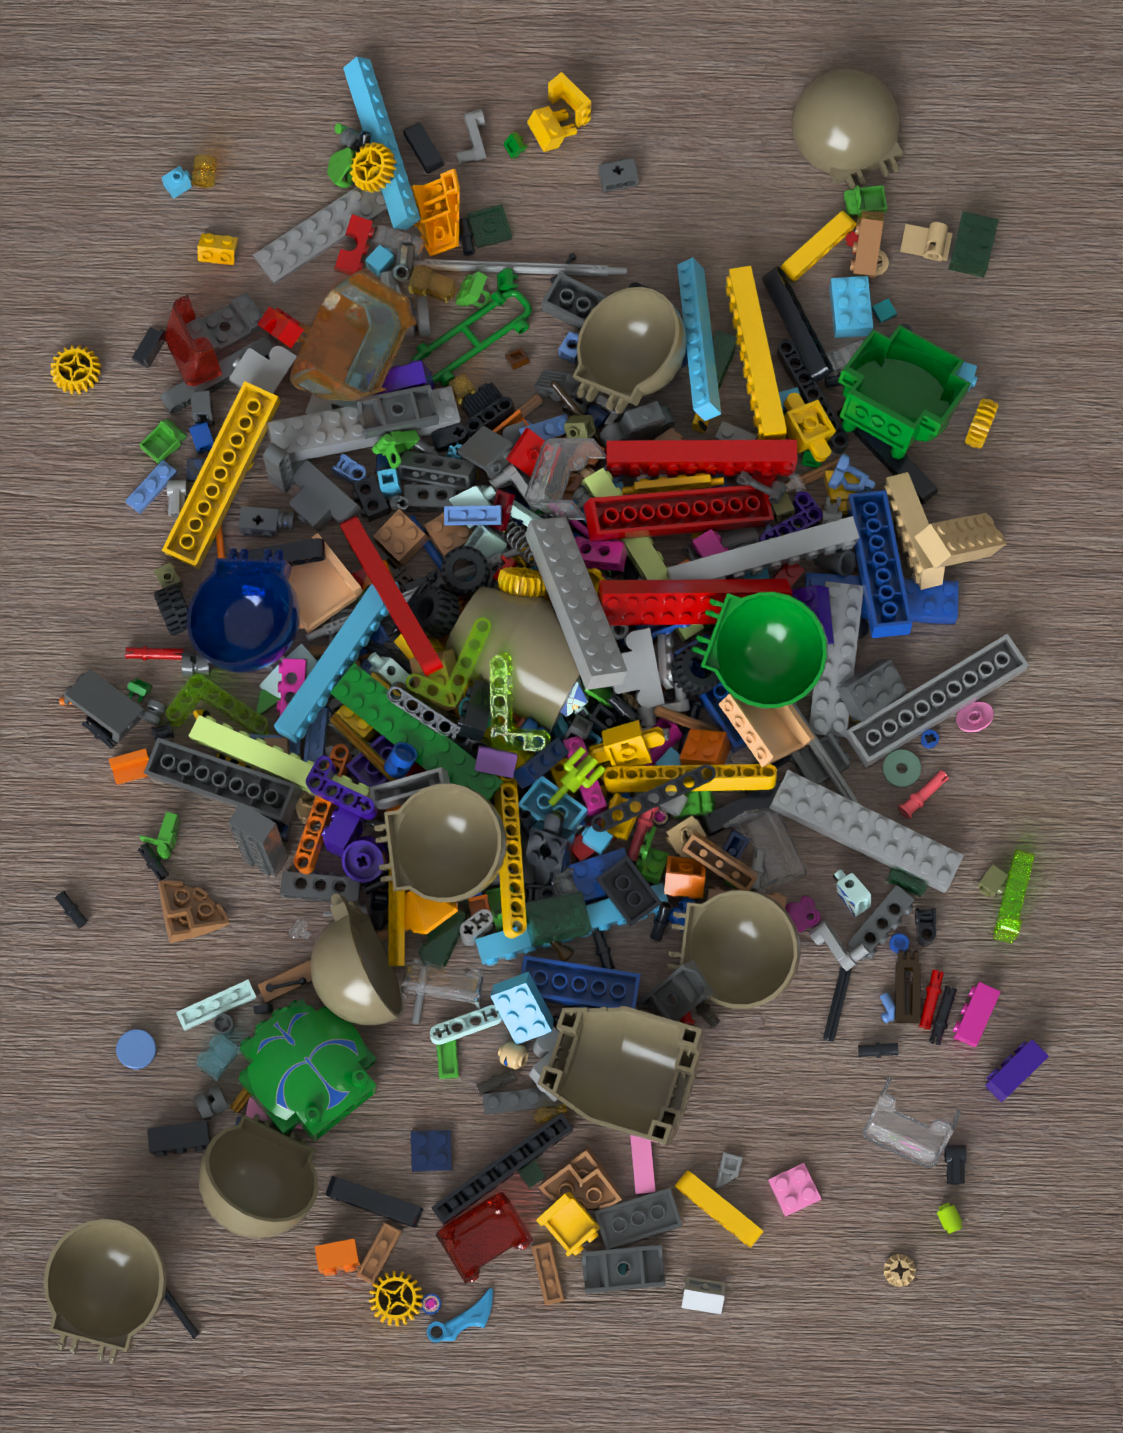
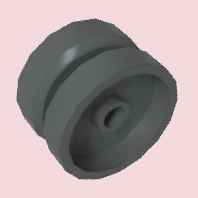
(421, 316)

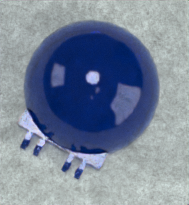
(244, 612)

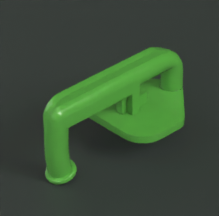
(340, 163)

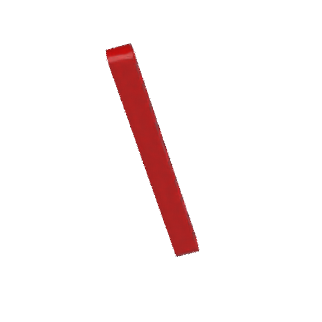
(391, 596)

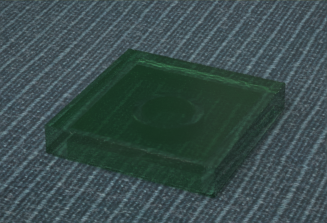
(489, 226)

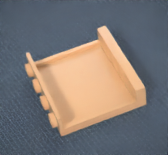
(322, 589)
(767, 731)

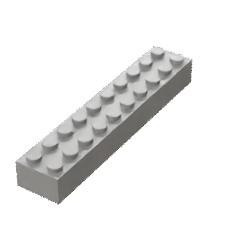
(342, 431)
(771, 553)
(576, 603)
(936, 700)
(866, 831)

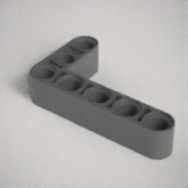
(280, 468)

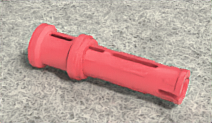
(917, 799)
(644, 823)

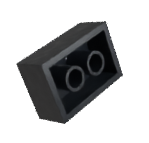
(627, 890)

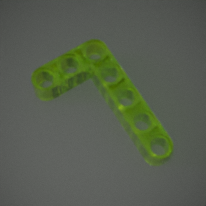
(458, 669)
(218, 703)
(497, 709)
(1008, 921)

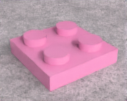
(794, 1189)

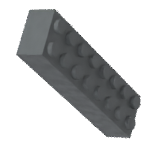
(222, 780)
(258, 840)

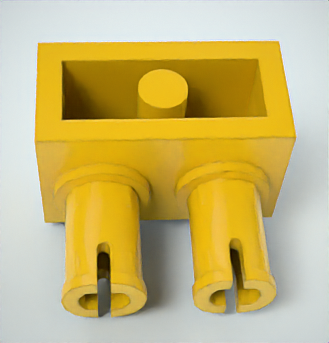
(547, 128)

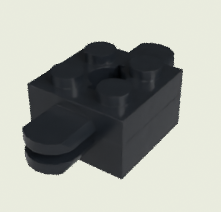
(549, 847)

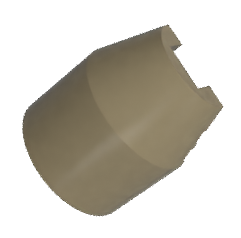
(535, 641)
(624, 1069)

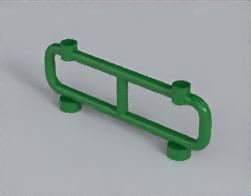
(519, 324)

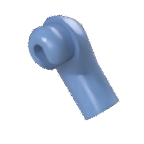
(889, 1015)

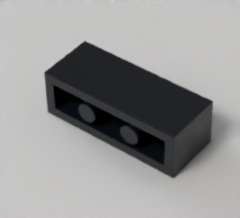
(476, 711)
(179, 1138)

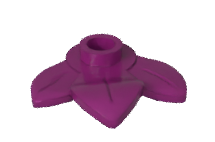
(800, 911)

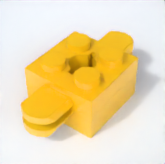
(814, 421)
(632, 754)

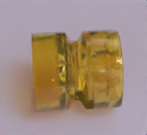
(204, 171)

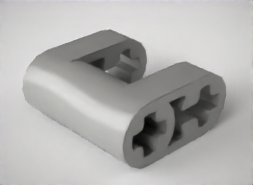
(471, 927)

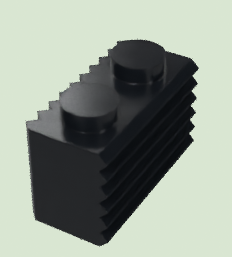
(481, 399)

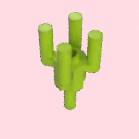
(576, 776)

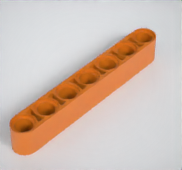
(322, 818)

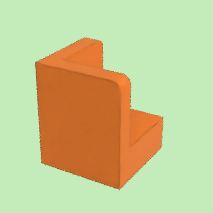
(478, 903)

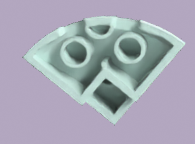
(271, 681)

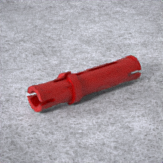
(153, 653)
(933, 991)

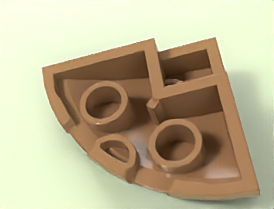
(189, 911)
(585, 1180)

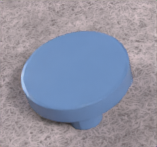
(136, 1049)

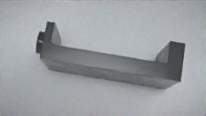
(104, 704)

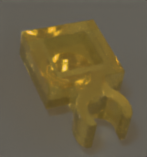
(543, 1114)

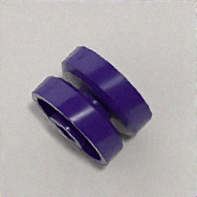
(363, 869)

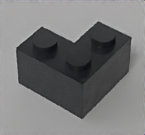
(604, 718)

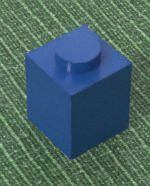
(201, 437)

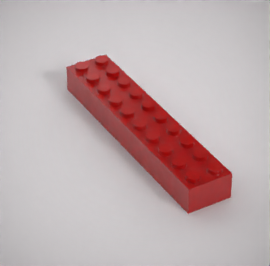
(701, 456)
(676, 512)
(675, 600)

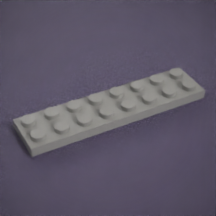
(317, 233)
(827, 707)

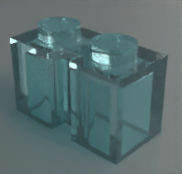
(218, 1056)

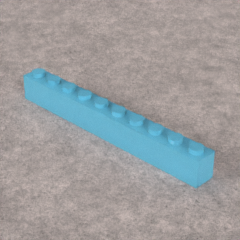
(375, 119)
(699, 339)
(332, 666)
(601, 916)

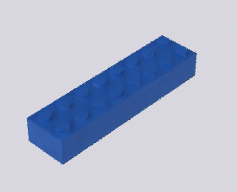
(879, 565)
(928, 605)

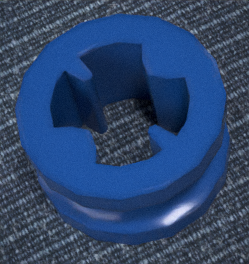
(932, 744)

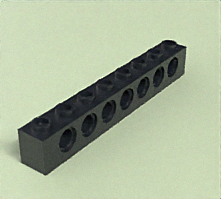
(502, 1169)

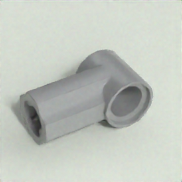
(176, 491)

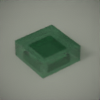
(531, 1174)

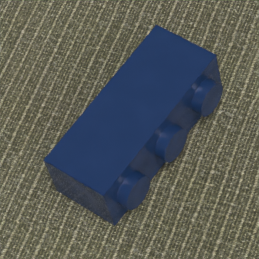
(540, 763)

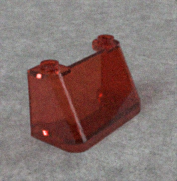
(193, 357)
(483, 1235)

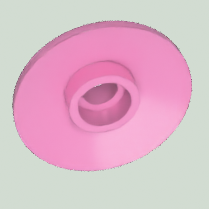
(975, 717)

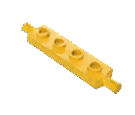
(680, 483)

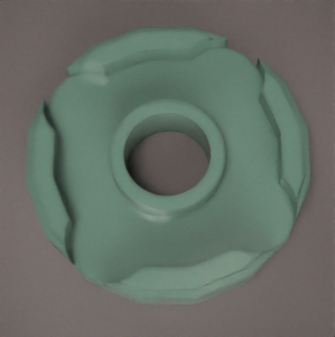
(897, 779)

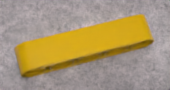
(818, 246)
(719, 1209)

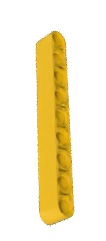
(726, 778)
(514, 861)

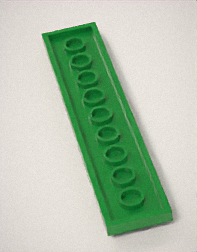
(370, 702)

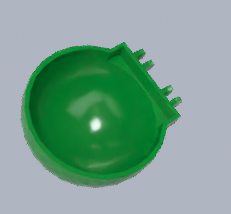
(766, 648)

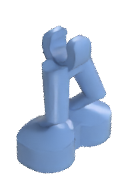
(838, 477)

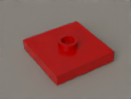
(526, 452)

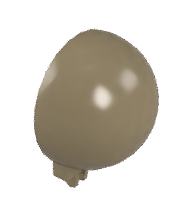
(847, 125)
(629, 347)
(444, 843)
(741, 947)
(353, 968)
(257, 1179)
(104, 1285)

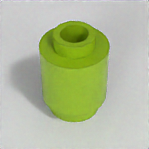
(949, 1218)

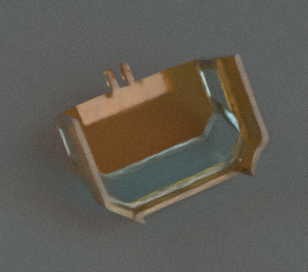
(352, 340)

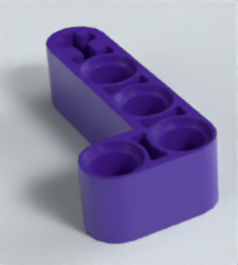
(800, 518)
(343, 793)

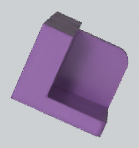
(495, 761)

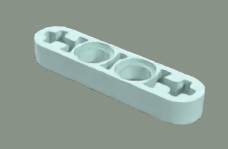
(468, 1028)

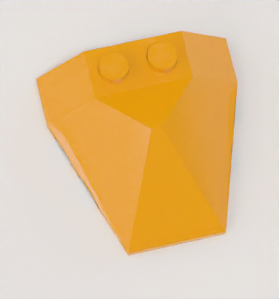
(439, 212)
(424, 914)

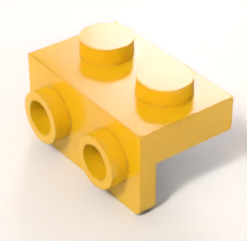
(217, 249)
(624, 829)

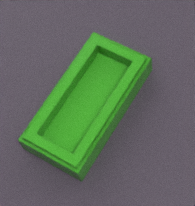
(447, 1060)

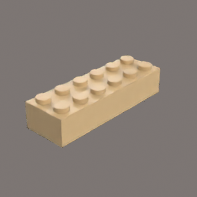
(909, 521)
(960, 540)

